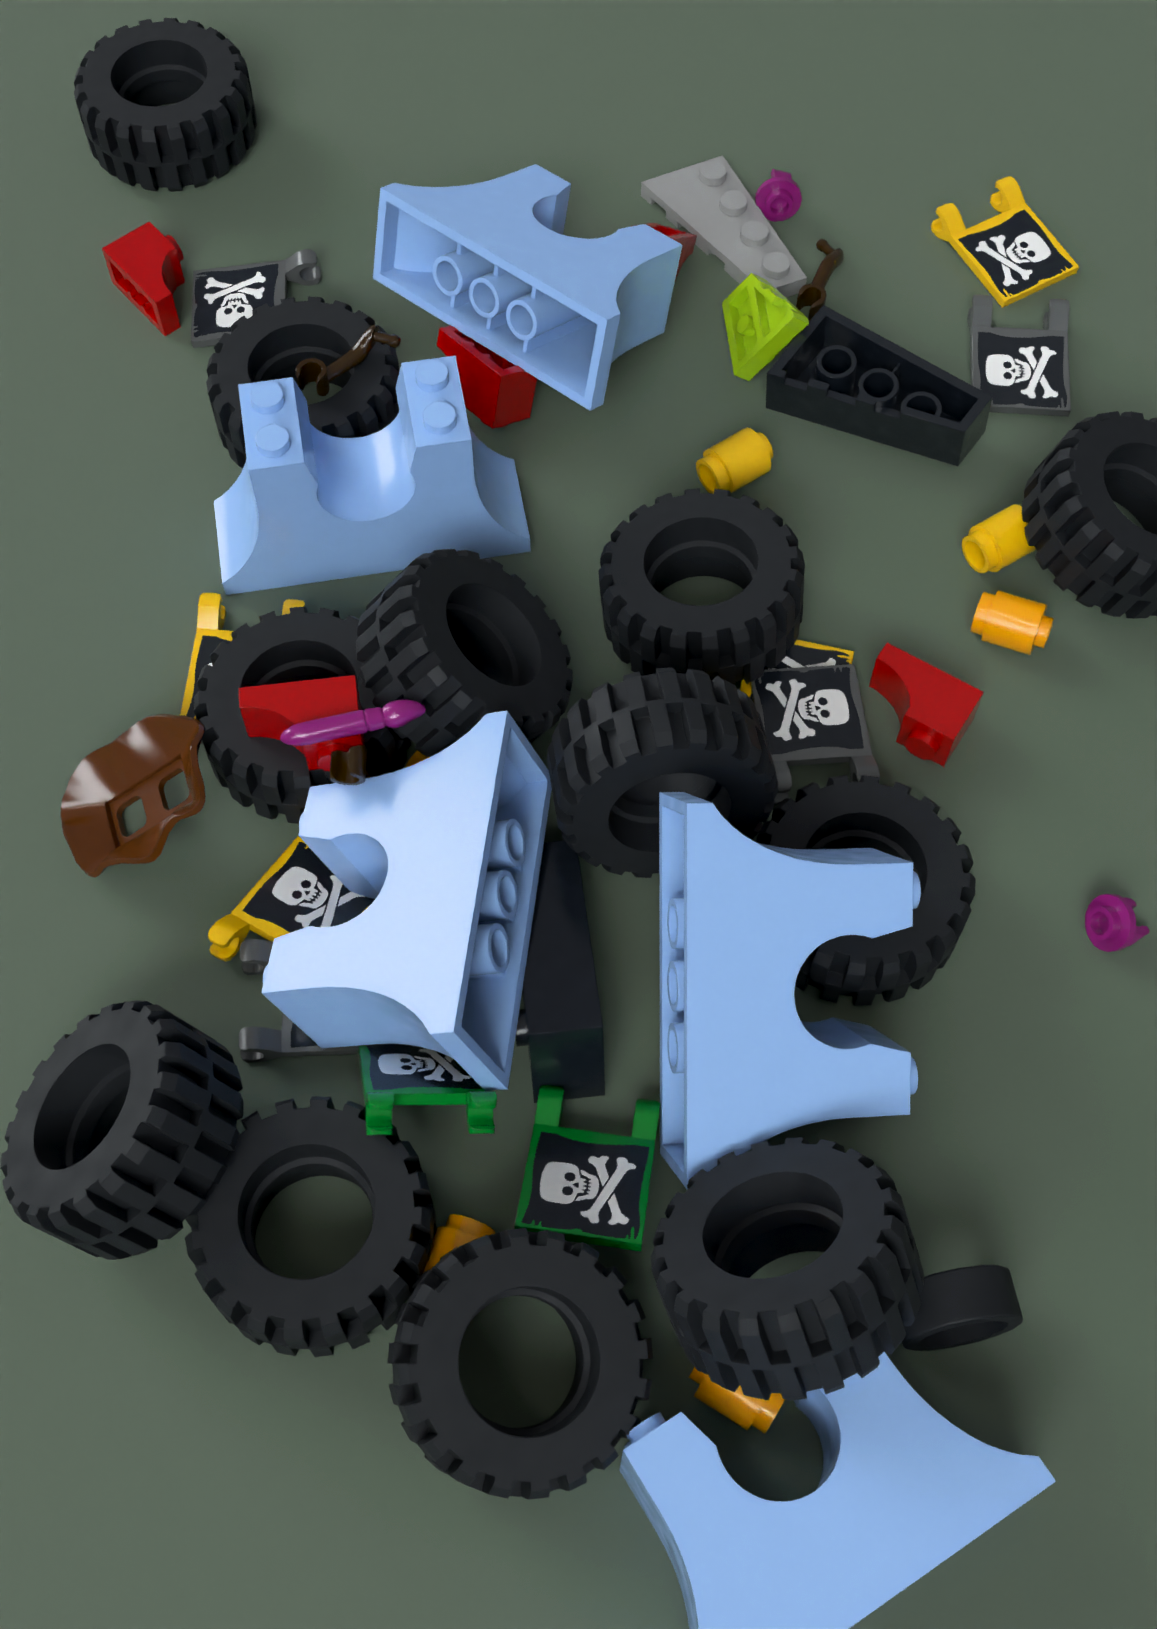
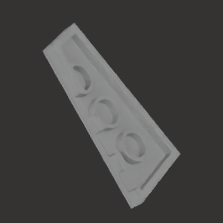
(727, 222)

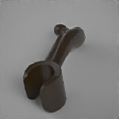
(814, 293)
(315, 369)
(349, 766)

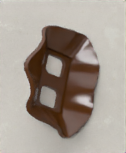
(119, 775)

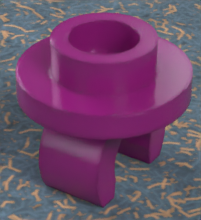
(779, 196)
(1112, 923)

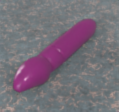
(393, 715)

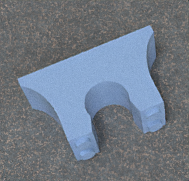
(509, 278)
(364, 504)
(454, 886)
(731, 948)
(889, 1507)

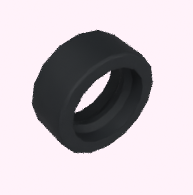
(964, 1308)

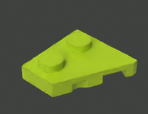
(758, 324)

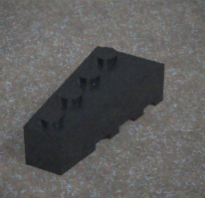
(875, 390)
(560, 985)

